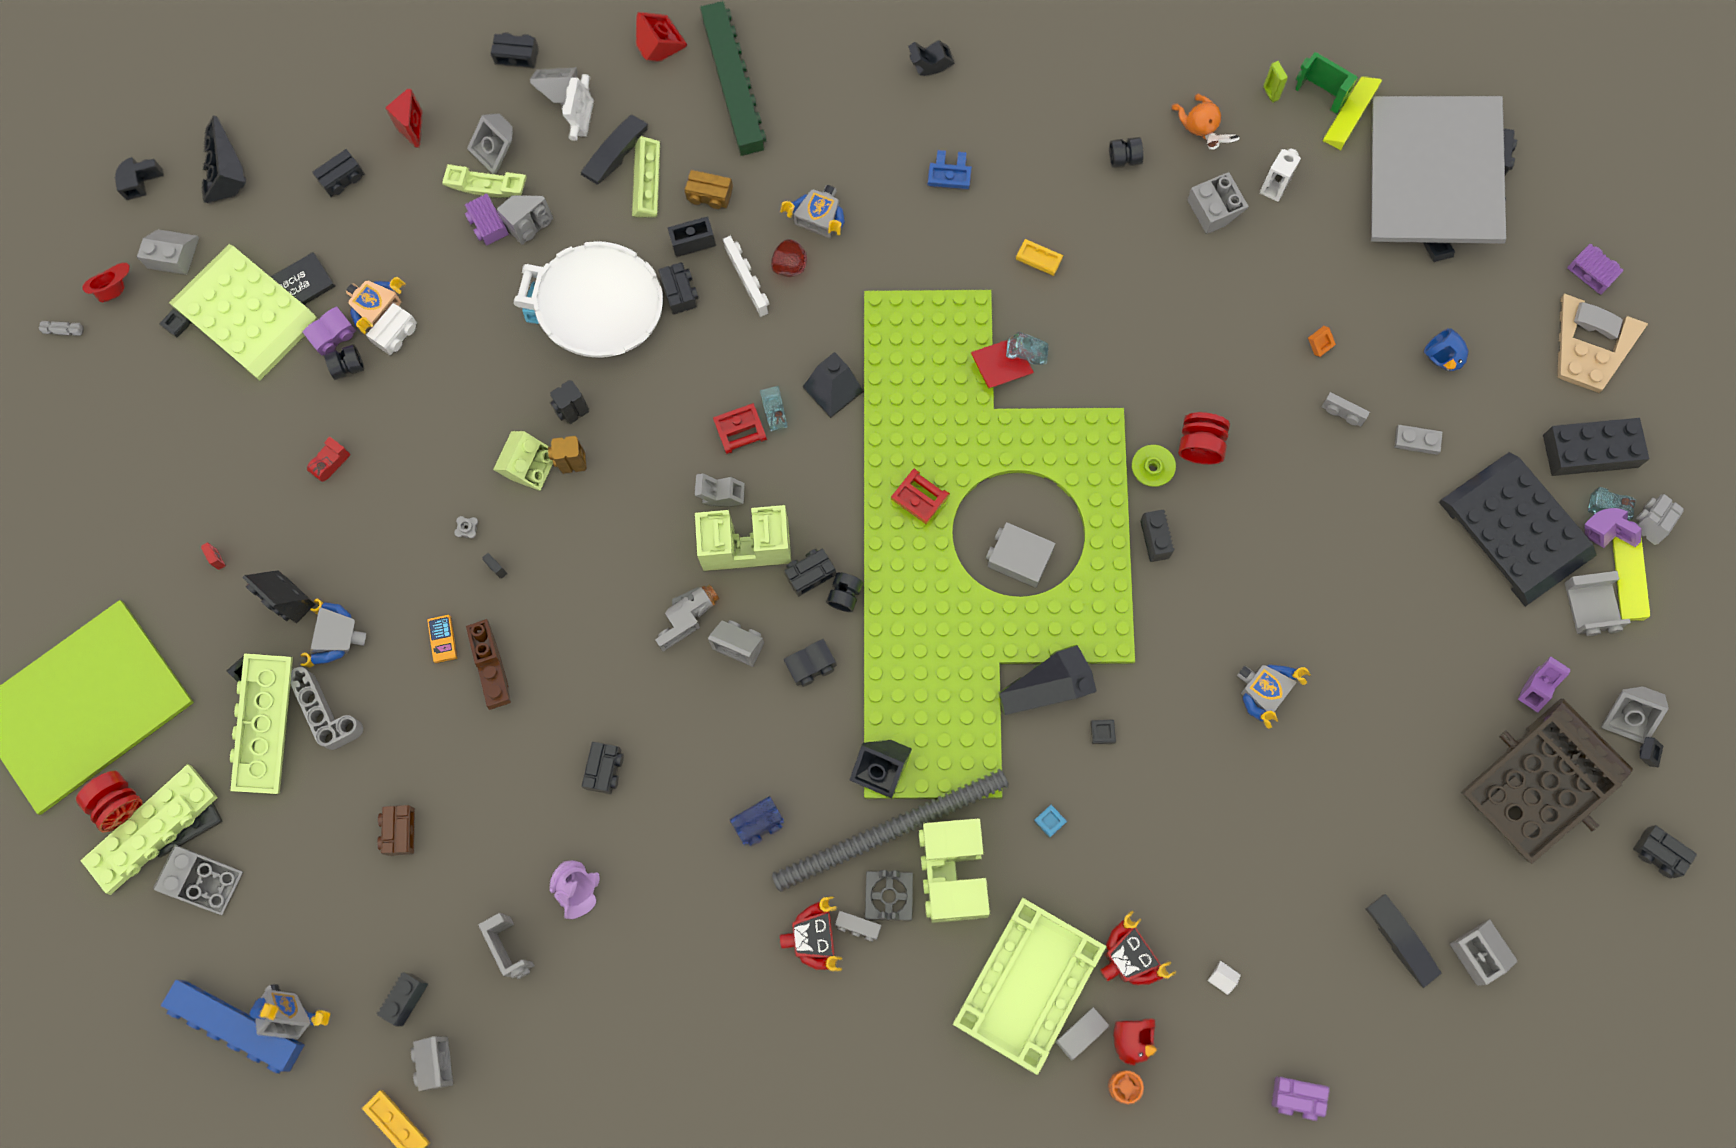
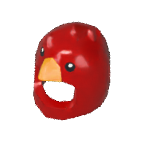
(1134, 1040)

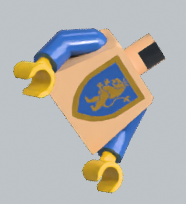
(372, 301)

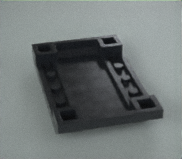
(1520, 527)

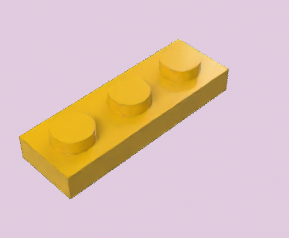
(394, 1122)

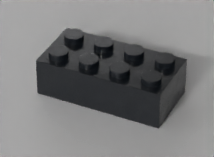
(1595, 446)

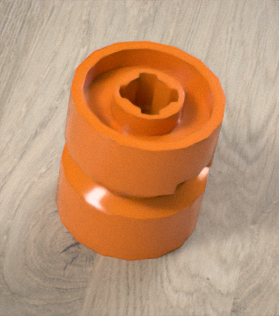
(1125, 1087)

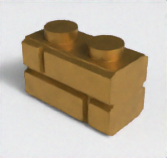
(708, 189)
(567, 454)

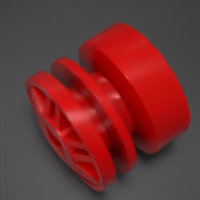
(1204, 438)
(108, 801)

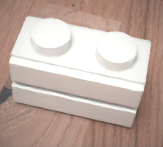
(392, 329)

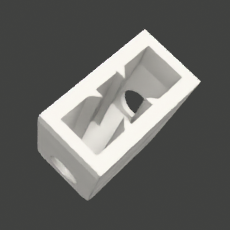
(1285, 166)

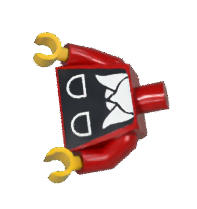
(813, 937)
(1131, 956)

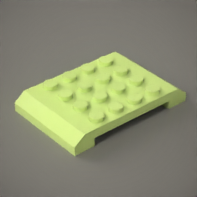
(244, 311)
(1029, 986)

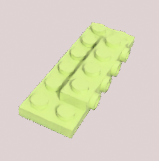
(260, 723)
(149, 829)

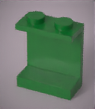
(1328, 77)

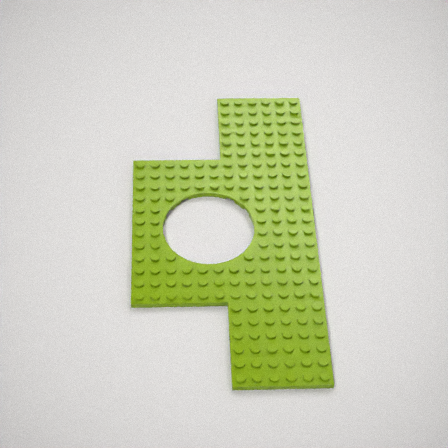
(927, 624)

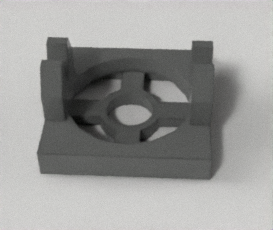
(872, 879)

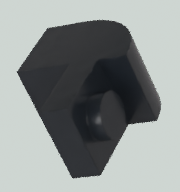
(931, 59)
(131, 177)

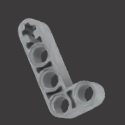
(319, 706)

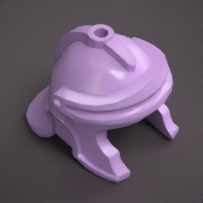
(574, 888)

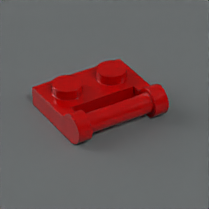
(737, 422)
(917, 502)

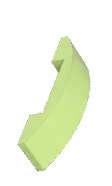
(482, 183)

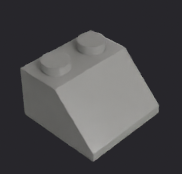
(168, 251)
(736, 642)
(432, 1063)

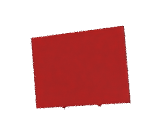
(998, 368)

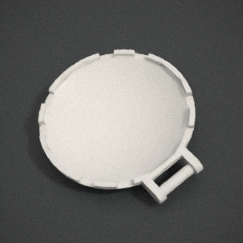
(594, 299)

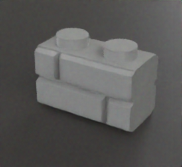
(1659, 518)

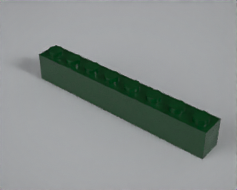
(732, 78)

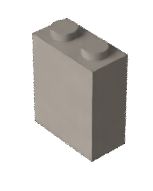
(1020, 554)

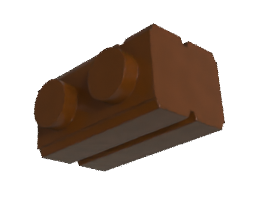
(396, 830)

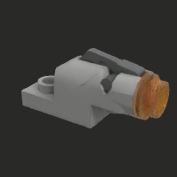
(683, 615)

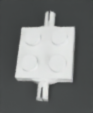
(578, 106)

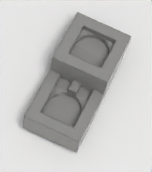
(1599, 319)
(1082, 1033)

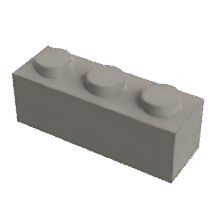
(857, 926)

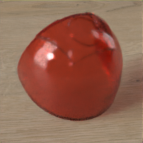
(789, 259)

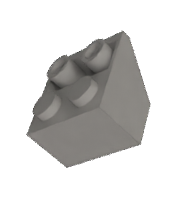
(1216, 202)
(525, 216)
(1484, 953)

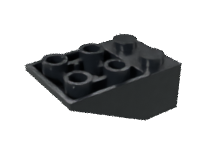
(279, 594)

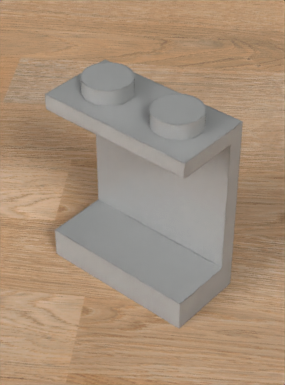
(1595, 603)
(490, 930)

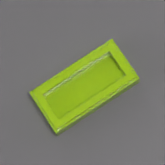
(1275, 81)

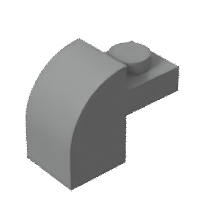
(719, 492)

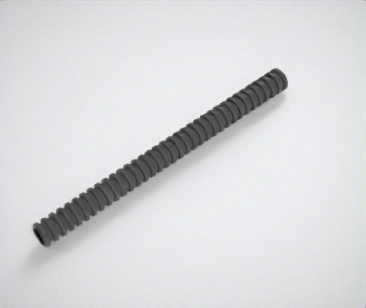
(889, 830)

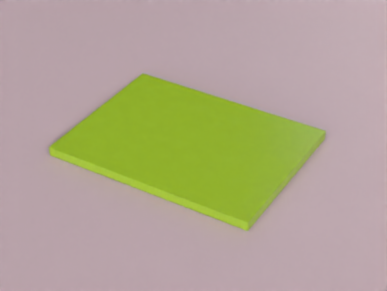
(84, 706)

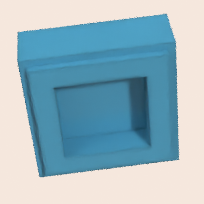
(1050, 821)

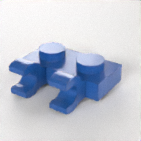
(949, 175)

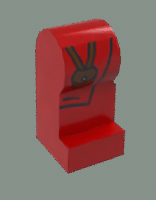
(328, 460)

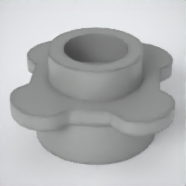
(470, 532)

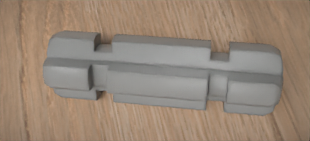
(62, 328)

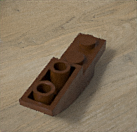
(489, 664)

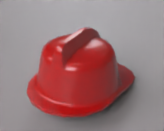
(107, 284)

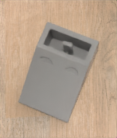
(197, 880)

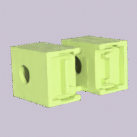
(723, 549)
(943, 846)

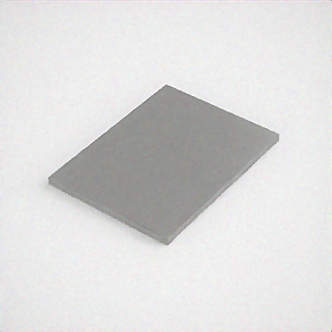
(1438, 169)

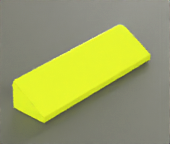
(1352, 111)
(1632, 580)

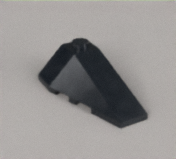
(222, 165)
(1055, 680)

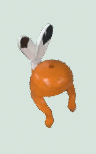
(1204, 121)

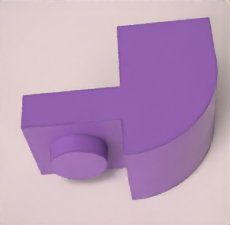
(1612, 523)
(1542, 684)

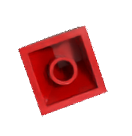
(657, 36)

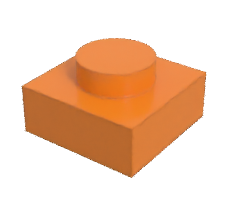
(1321, 341)

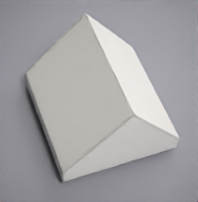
(1224, 978)

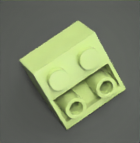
(524, 460)

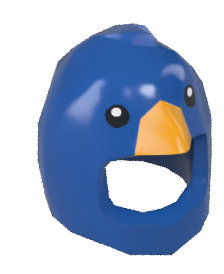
(1447, 350)

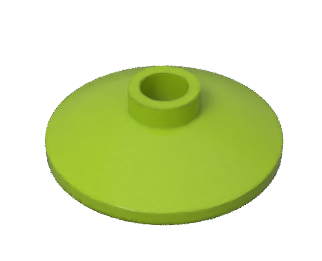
(1153, 456)

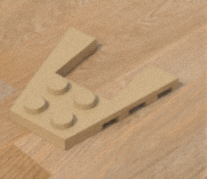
(1586, 363)

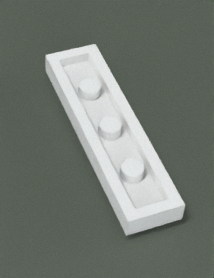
(743, 267)

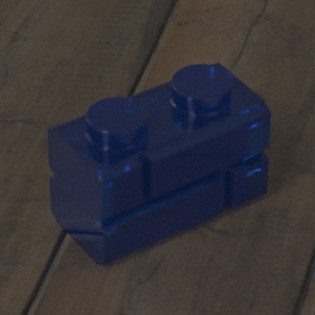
(757, 821)

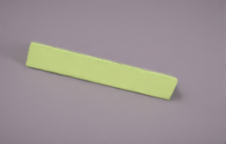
(646, 177)

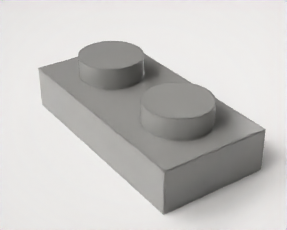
(1338, 406)
(1418, 439)

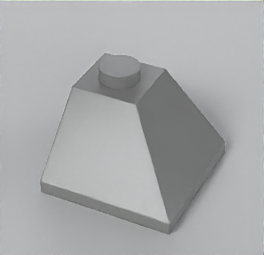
(553, 82)
(491, 141)
(1636, 713)

